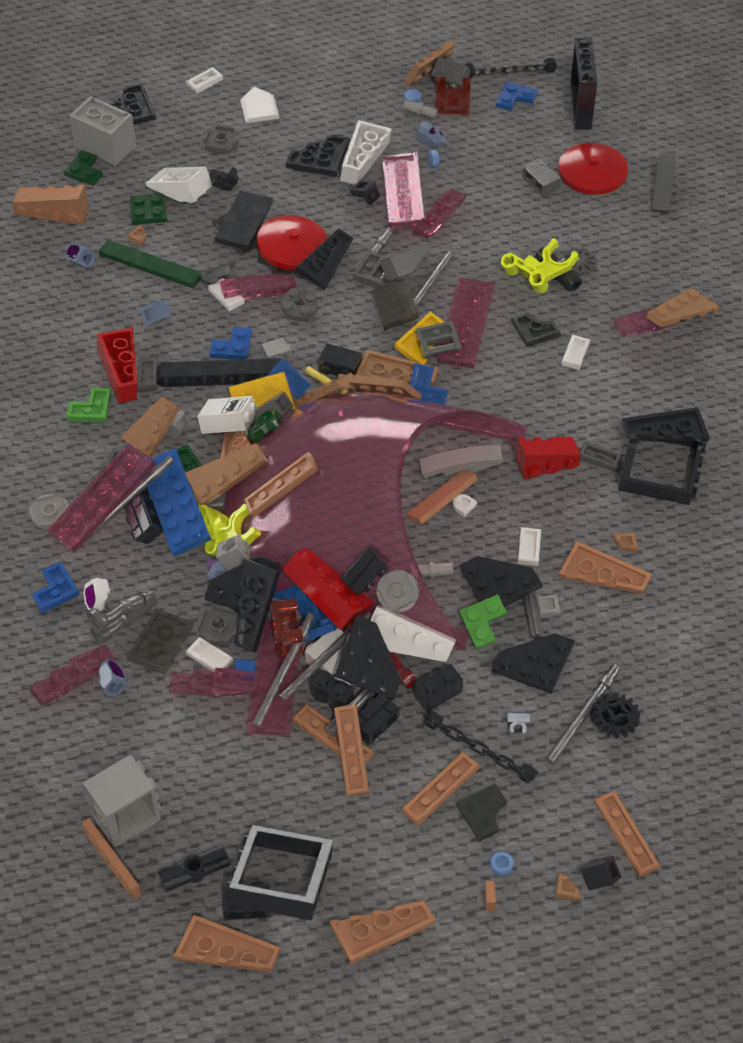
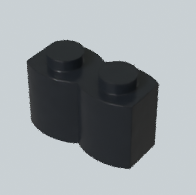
(329, 690)

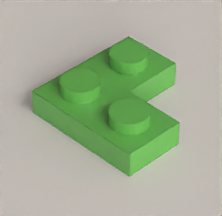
(93, 411)
(477, 618)

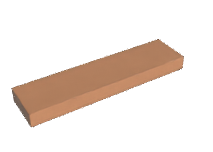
(281, 484)
(442, 497)
(315, 725)
(351, 750)
(440, 788)
(626, 834)
(111, 859)

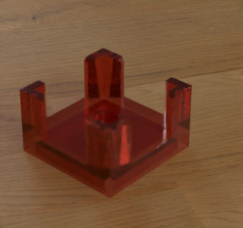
(453, 100)
(280, 620)

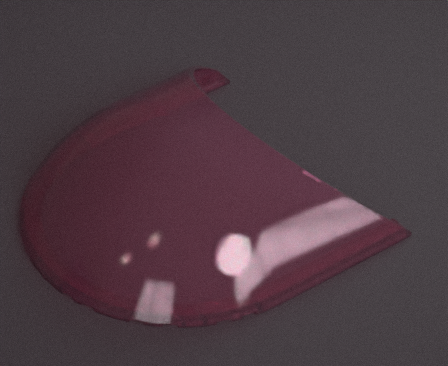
(355, 493)

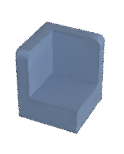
(155, 312)

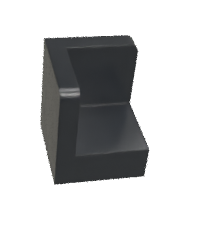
(601, 872)

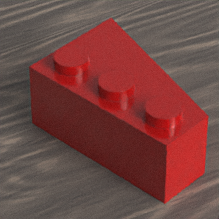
(546, 456)

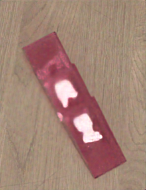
(440, 212)
(263, 284)
(637, 323)
(71, 676)
(209, 683)

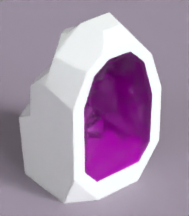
(96, 594)

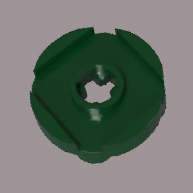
(262, 424)

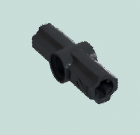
(568, 279)
(181, 874)

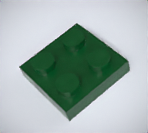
(148, 209)

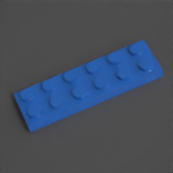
(177, 507)

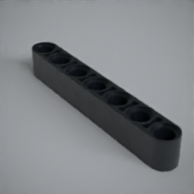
(213, 372)

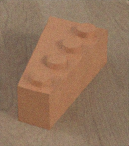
(53, 203)

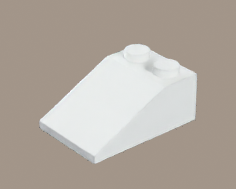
(181, 183)

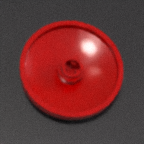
(593, 168)
(289, 240)

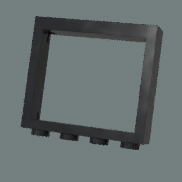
(583, 83)
(658, 490)
(275, 901)

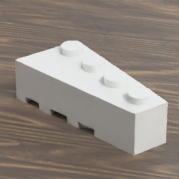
(365, 148)
(411, 637)

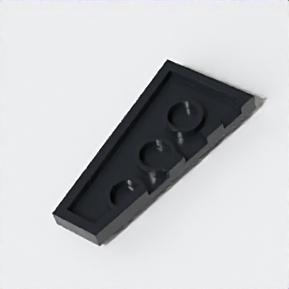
(324, 261)
(670, 425)

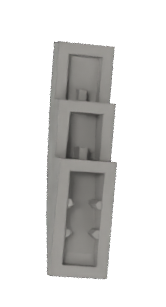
(458, 460)

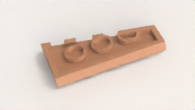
(373, 932)

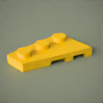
(409, 343)
(263, 388)

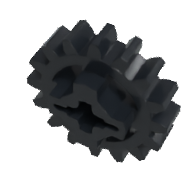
(609, 708)

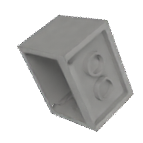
(103, 130)
(123, 800)

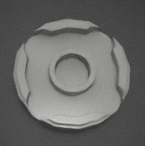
(47, 510)
(397, 590)

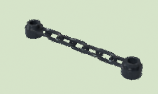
(549, 66)
(526, 772)

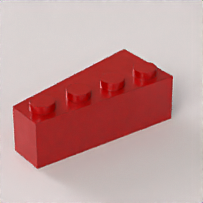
(118, 359)
(326, 588)

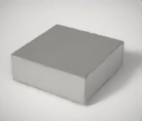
(548, 605)

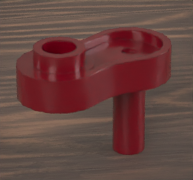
(406, 676)

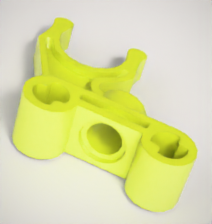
(536, 270)
(223, 528)

